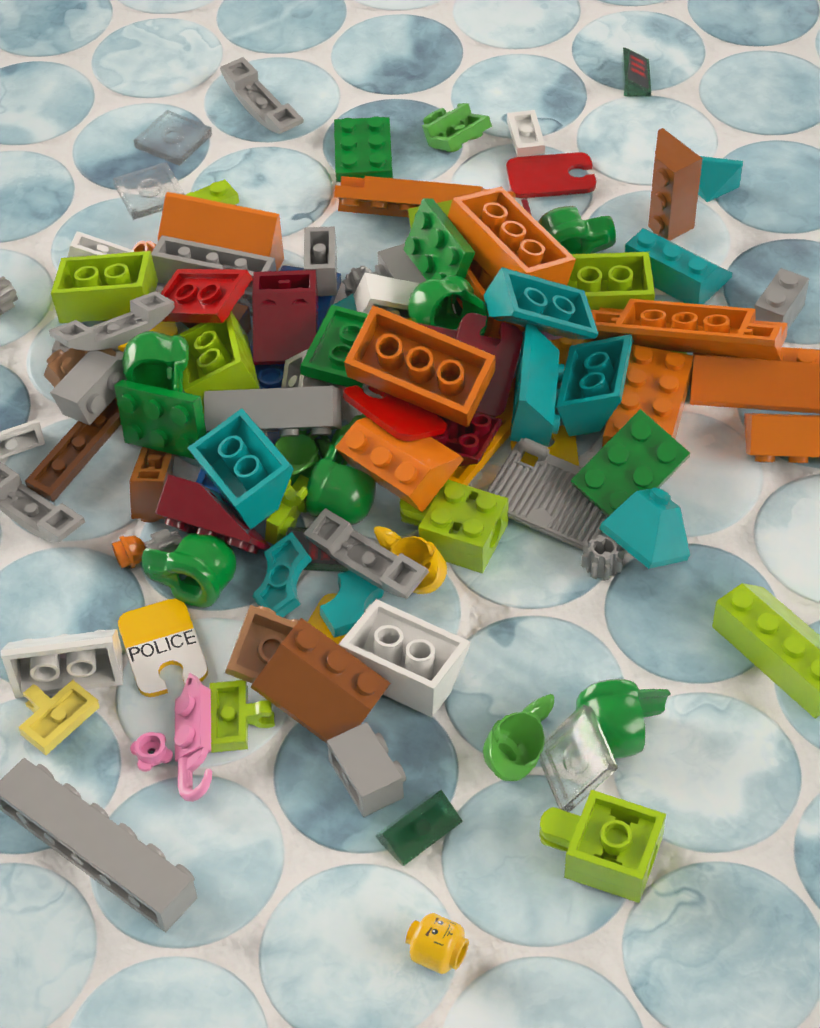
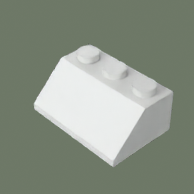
(409, 654)
(53, 662)

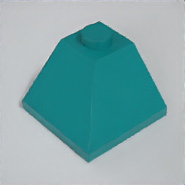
(649, 528)

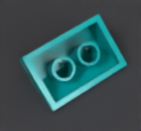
(678, 269)
(540, 302)
(593, 383)
(536, 389)
(244, 467)

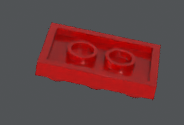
(205, 294)

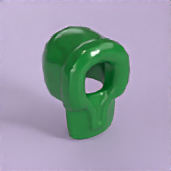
(579, 235)
(432, 302)
(156, 360)
(339, 488)
(204, 560)
(621, 712)

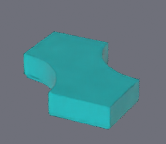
(285, 564)
(349, 603)

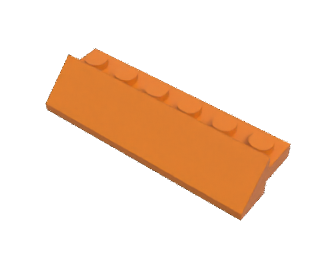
(393, 195)
(693, 328)
(758, 383)

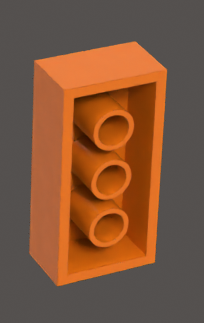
(509, 236)
(420, 366)
(657, 385)

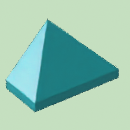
(719, 177)

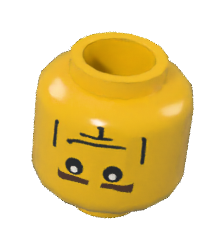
(437, 943)

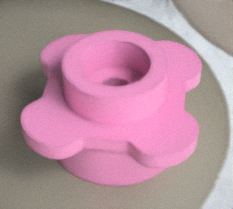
(151, 742)

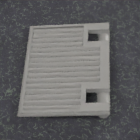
(545, 497)

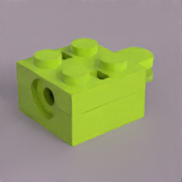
(461, 523)
(608, 844)

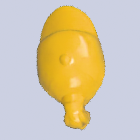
(420, 551)

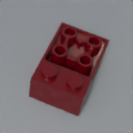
(283, 314)
(471, 441)
(205, 512)

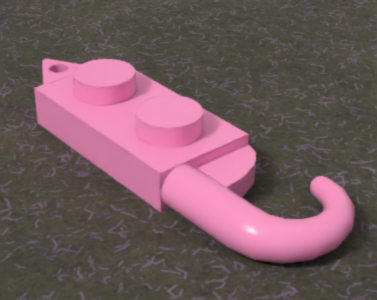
(192, 736)

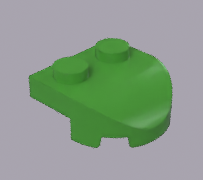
(453, 128)

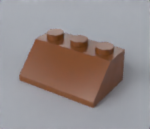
(674, 187)
(319, 683)

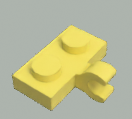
(56, 716)

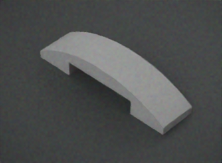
(257, 99)
(144, 315)
(33, 510)
(365, 557)

